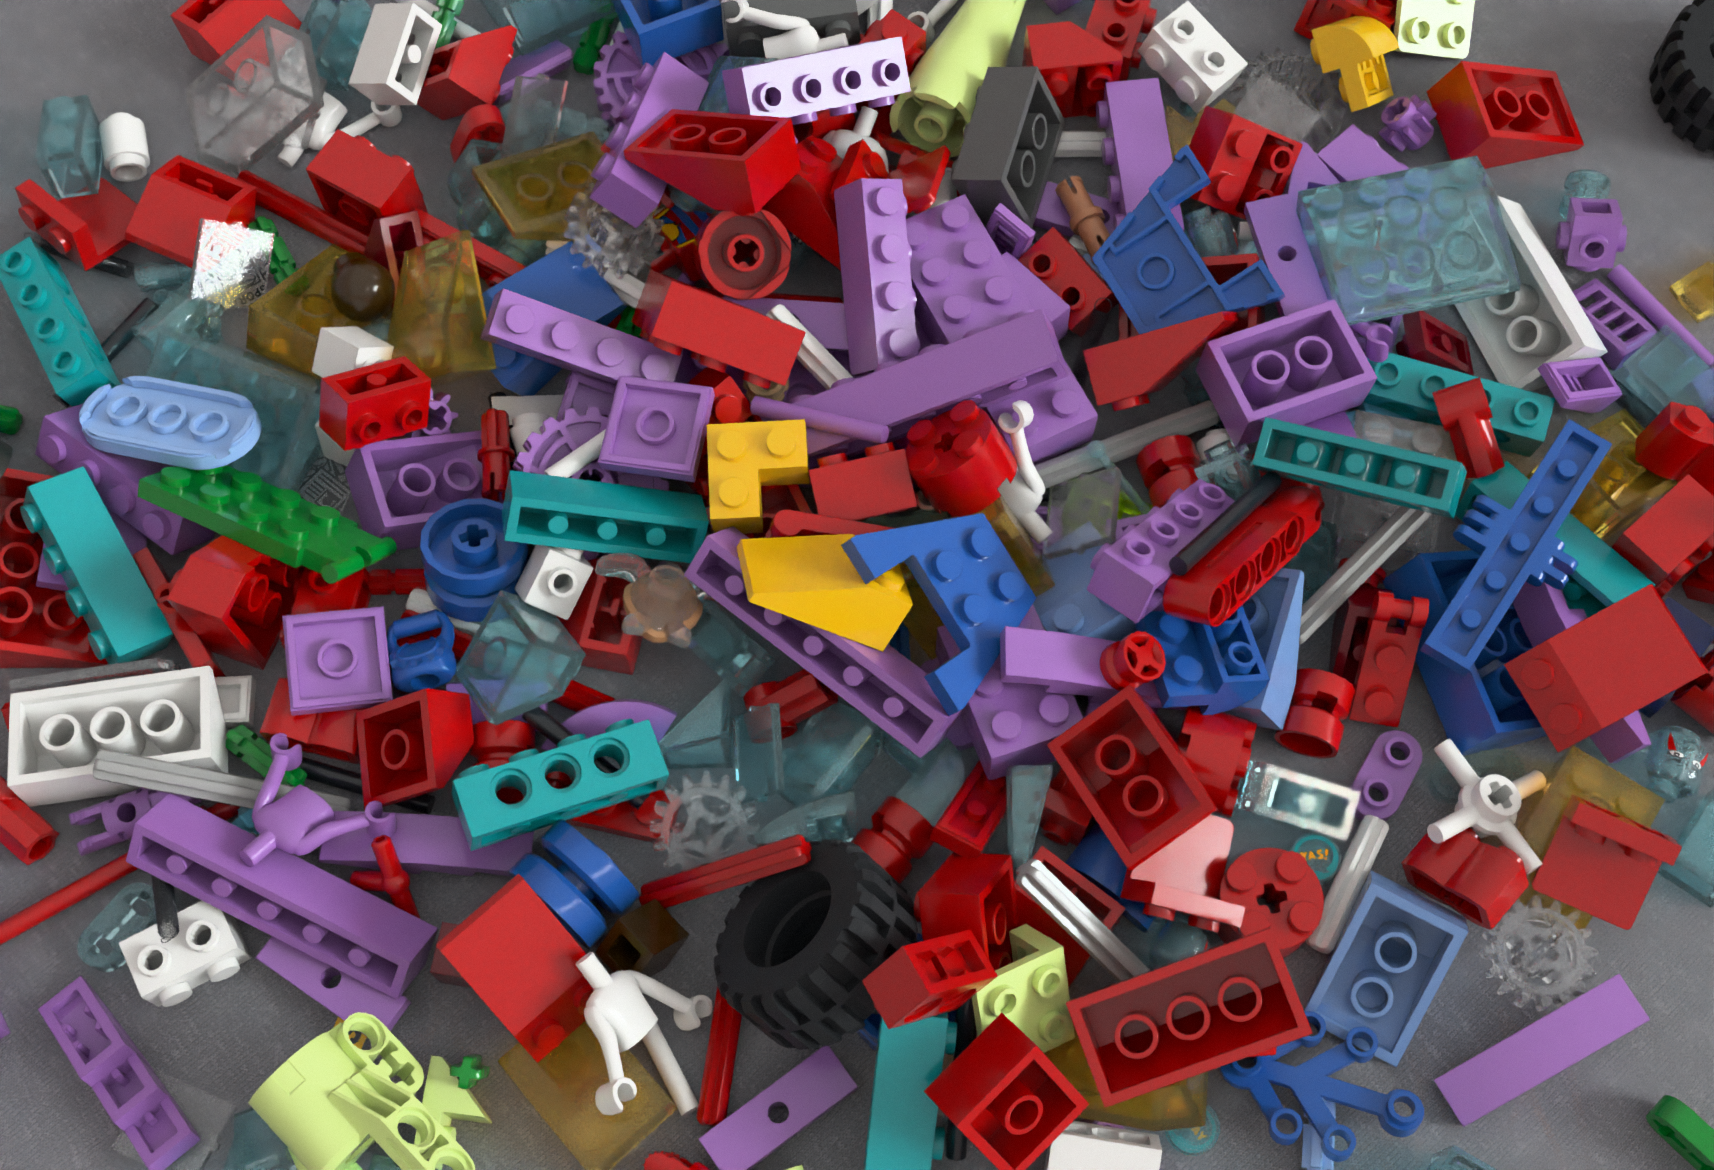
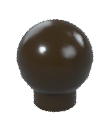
(361, 287)

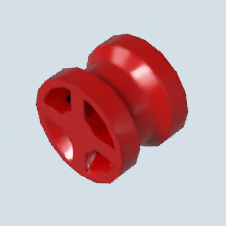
(1132, 661)

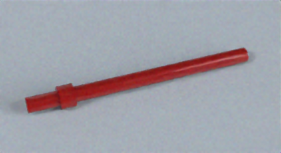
(83, 888)

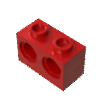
(929, 978)

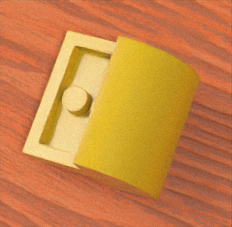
(1357, 50)

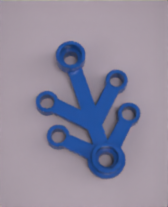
(1310, 1083)

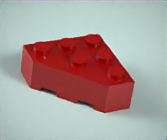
(716, 331)
(234, 599)

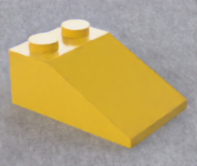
(821, 587)

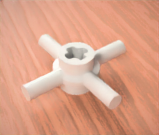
(1486, 805)

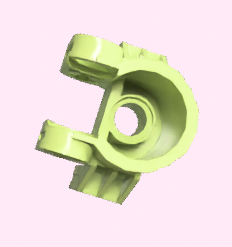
(337, 1103)

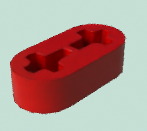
(478, 123)

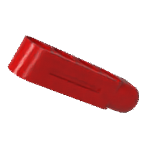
(1244, 558)

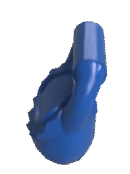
(425, 662)

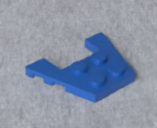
(1159, 270)
(967, 583)

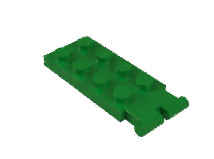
(267, 519)

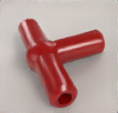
(390, 878)

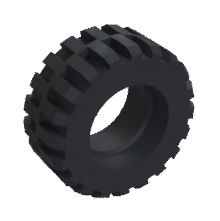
(1685, 75)
(808, 941)

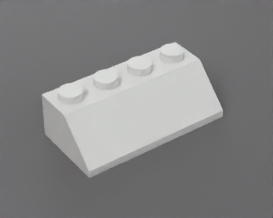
(1532, 324)
(150, 715)

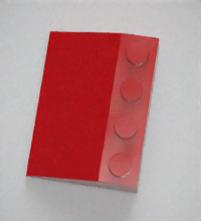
(34, 620)

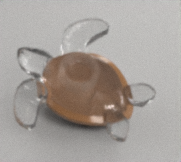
(657, 601)

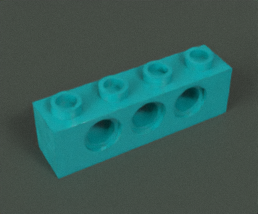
(55, 322)
(1407, 388)
(1360, 467)
(492, 821)

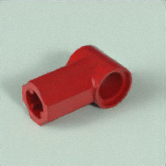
(1466, 418)
(797, 696)
(22, 828)

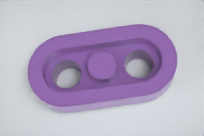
(1386, 774)

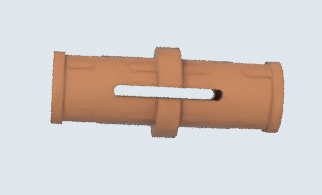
(1085, 217)

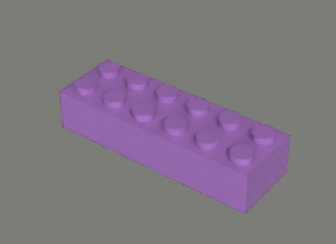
(968, 285)

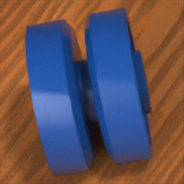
(469, 558)
(580, 876)

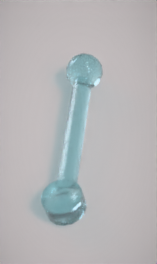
(1096, 450)

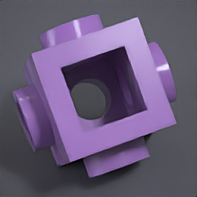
(1591, 233)

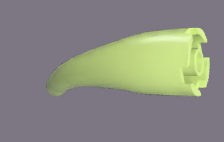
(951, 73)

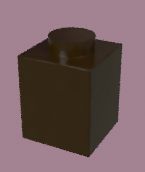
(643, 940)

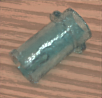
(161, 274)

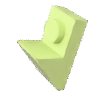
(448, 1101)

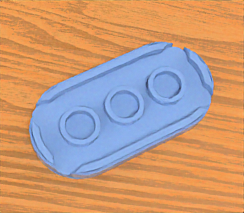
(170, 422)

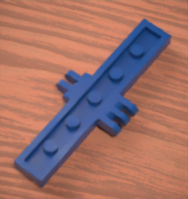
(1515, 547)

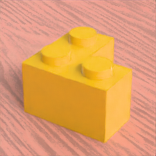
(750, 457)

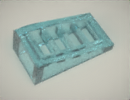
(1025, 801)

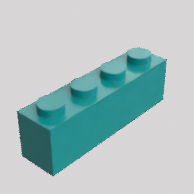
(603, 517)
(96, 568)
(1601, 572)
(901, 1115)

